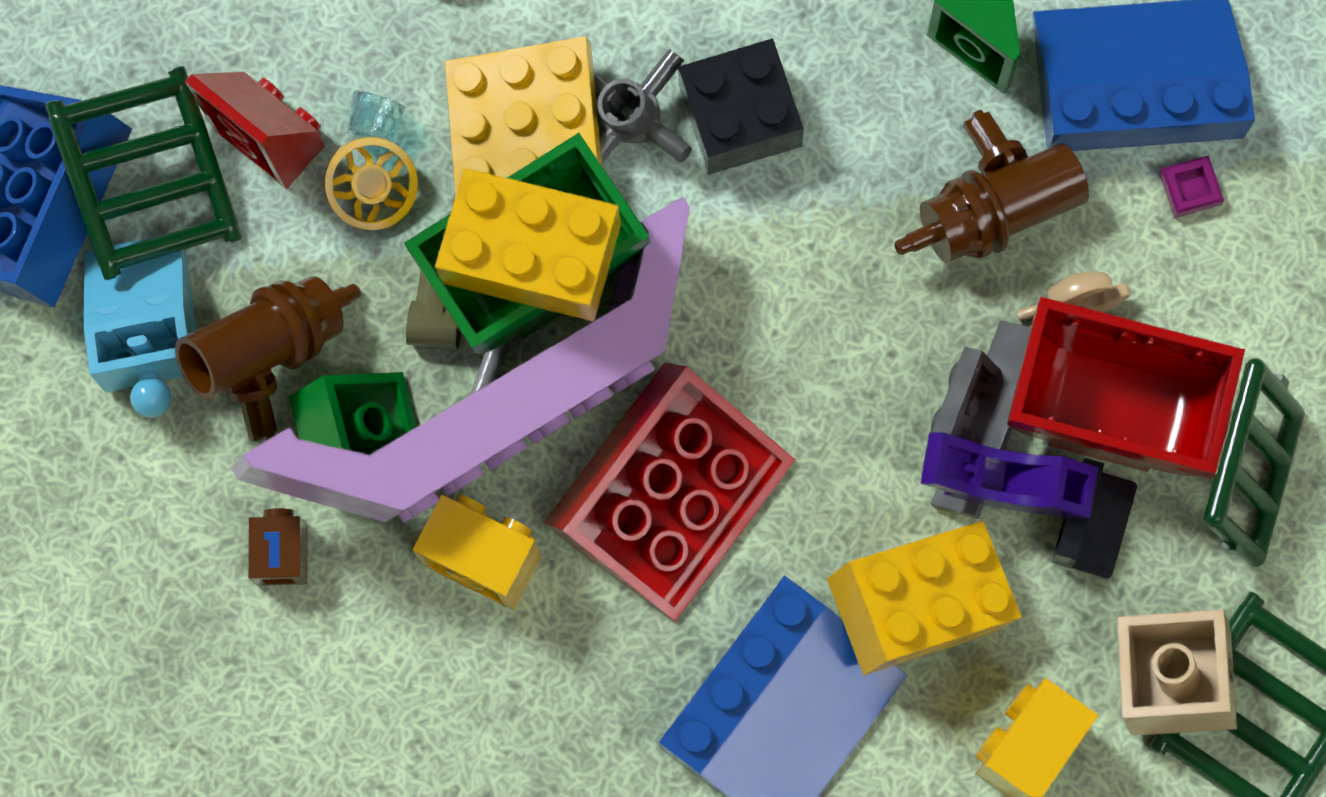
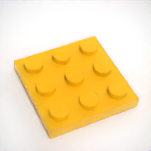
(520, 105)

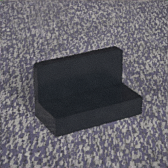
(1095, 542)

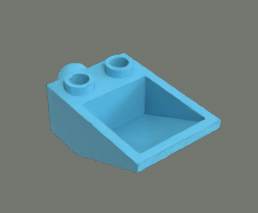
(135, 326)

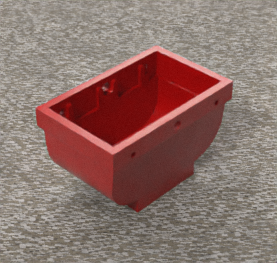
(1125, 390)

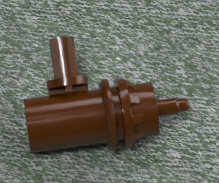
(1008, 196)
(279, 327)

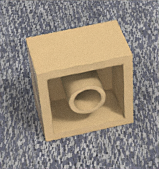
(1177, 672)

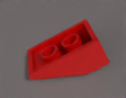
(258, 123)

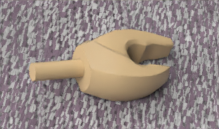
(1084, 289)

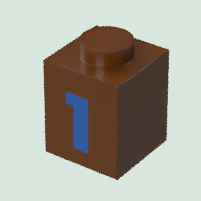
(278, 548)

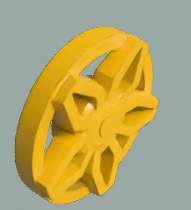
(371, 183)

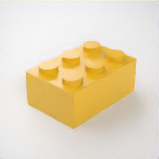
(528, 244)
(923, 597)

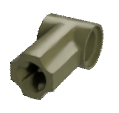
(430, 322)

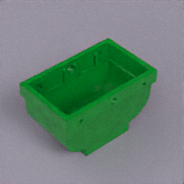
(493, 321)

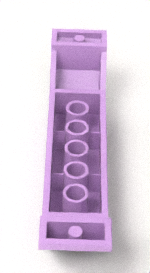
(499, 416)

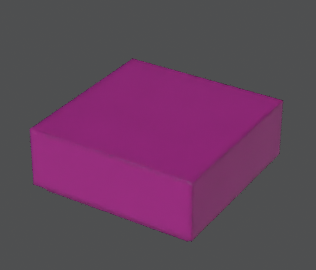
(1191, 186)

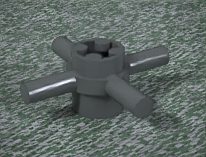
(645, 119)

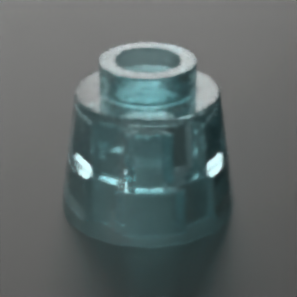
(374, 117)

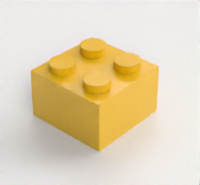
(478, 550)
(1037, 741)

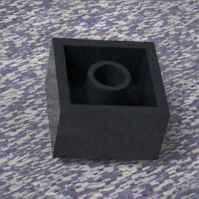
(740, 106)

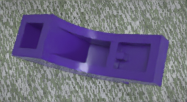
(1008, 478)

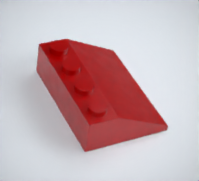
(670, 489)

